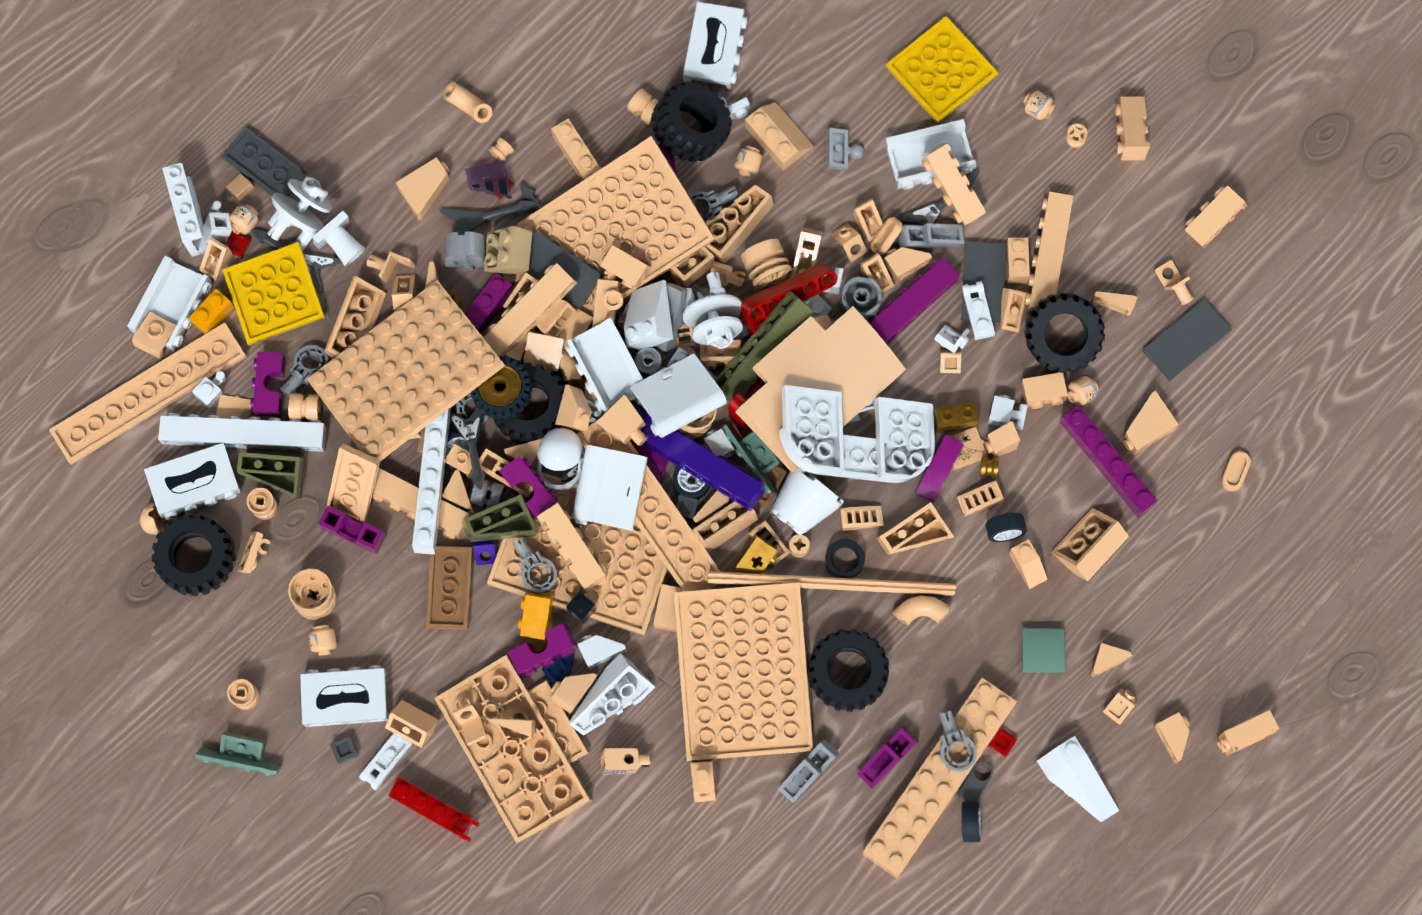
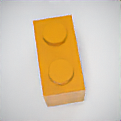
(211, 312)
(536, 615)

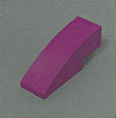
(939, 468)
(887, 757)

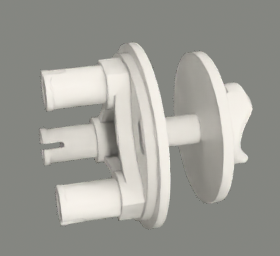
(295, 213)
(713, 315)

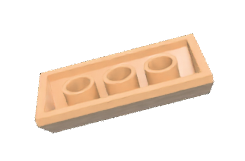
(356, 316)

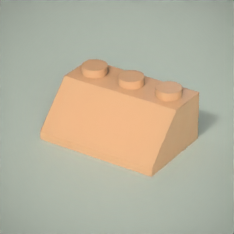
(778, 135)
(1090, 544)

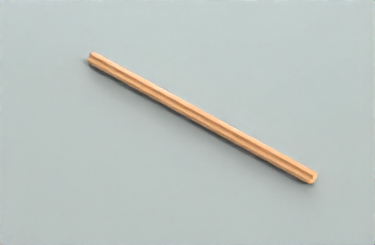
(832, 583)

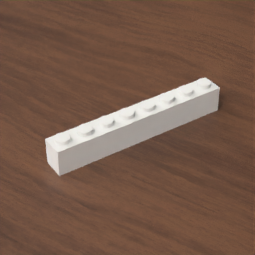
(242, 433)
(431, 484)

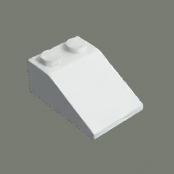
(648, 317)

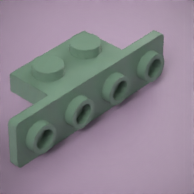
(756, 454)
(240, 752)

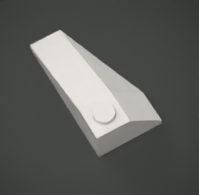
(613, 691)
(1076, 776)

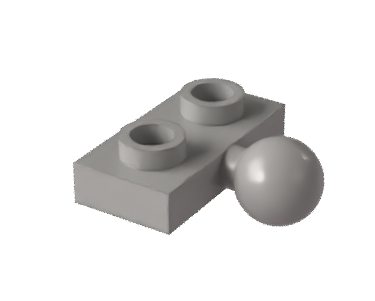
(839, 150)

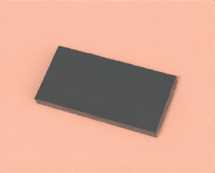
(262, 163)
(547, 253)
(987, 264)
(1187, 340)

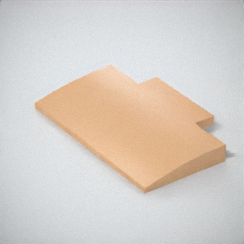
(841, 359)
(523, 775)

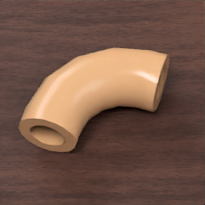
(467, 102)
(568, 370)
(921, 606)

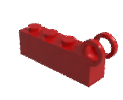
(432, 809)

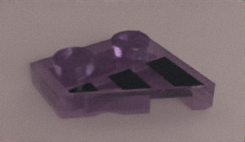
(490, 178)

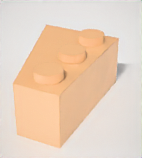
(1132, 128)
(1215, 216)
(915, 531)

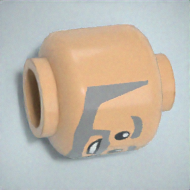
(1038, 105)
(748, 161)
(243, 219)
(1082, 390)
(322, 640)

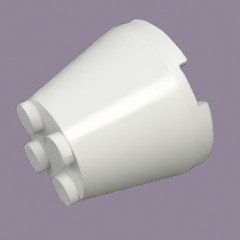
(804, 501)

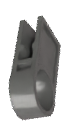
(973, 787)

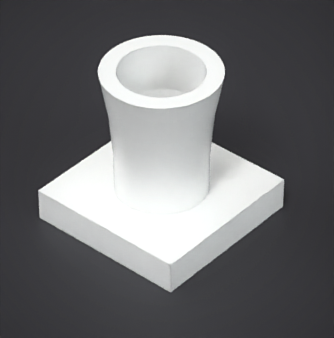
(339, 239)

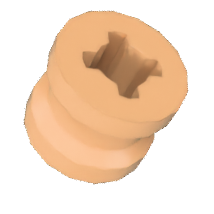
(1078, 131)
(501, 150)
(799, 550)

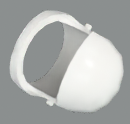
(560, 451)

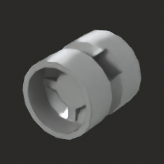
(648, 362)
(480, 497)

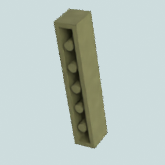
(781, 322)

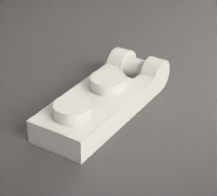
(978, 311)
(386, 760)

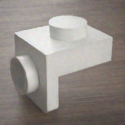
(738, 109)
(952, 340)

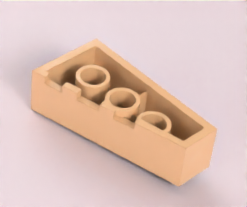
(953, 184)

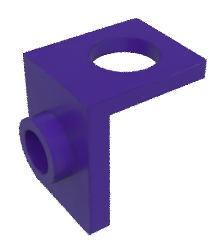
(484, 546)

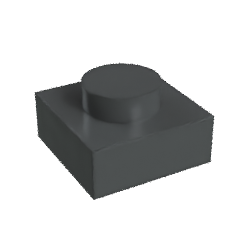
(687, 507)
(344, 750)

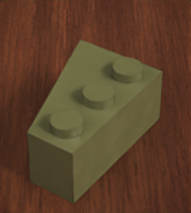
(275, 471)
(501, 521)

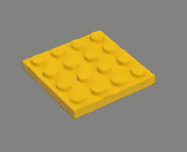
(941, 69)
(273, 293)

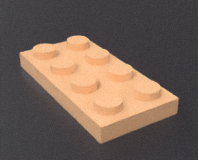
(353, 483)

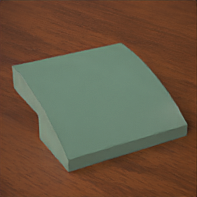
(1043, 650)

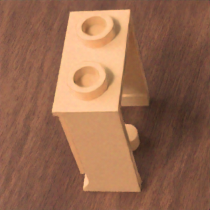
(1247, 733)

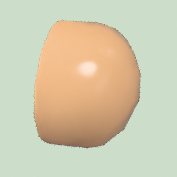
(150, 519)

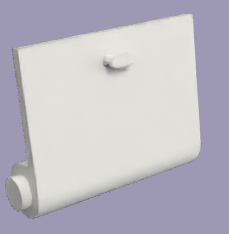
(678, 395)
(605, 487)

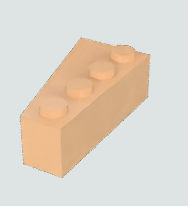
(737, 222)
(571, 547)

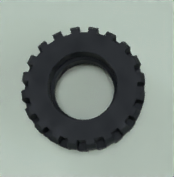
(680, 138)
(1072, 359)
(535, 429)
(175, 536)
(852, 642)

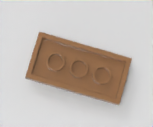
(449, 588)

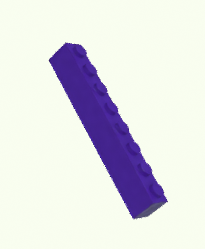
(703, 464)

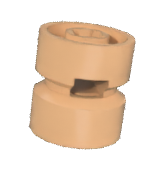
(642, 105)
(305, 406)
(262, 503)
(243, 694)

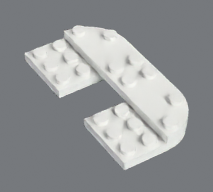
(816, 440)

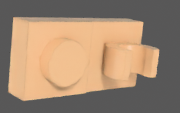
(253, 546)

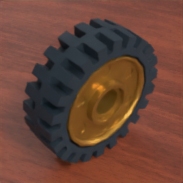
(510, 400)

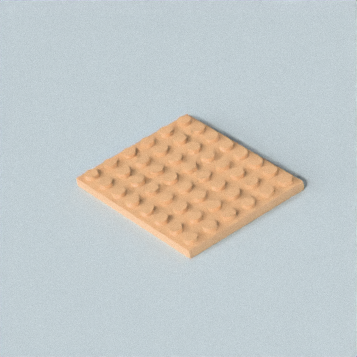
(628, 205)
(405, 372)
(631, 563)
(743, 671)

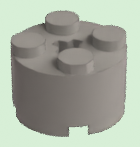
(465, 250)
(862, 288)

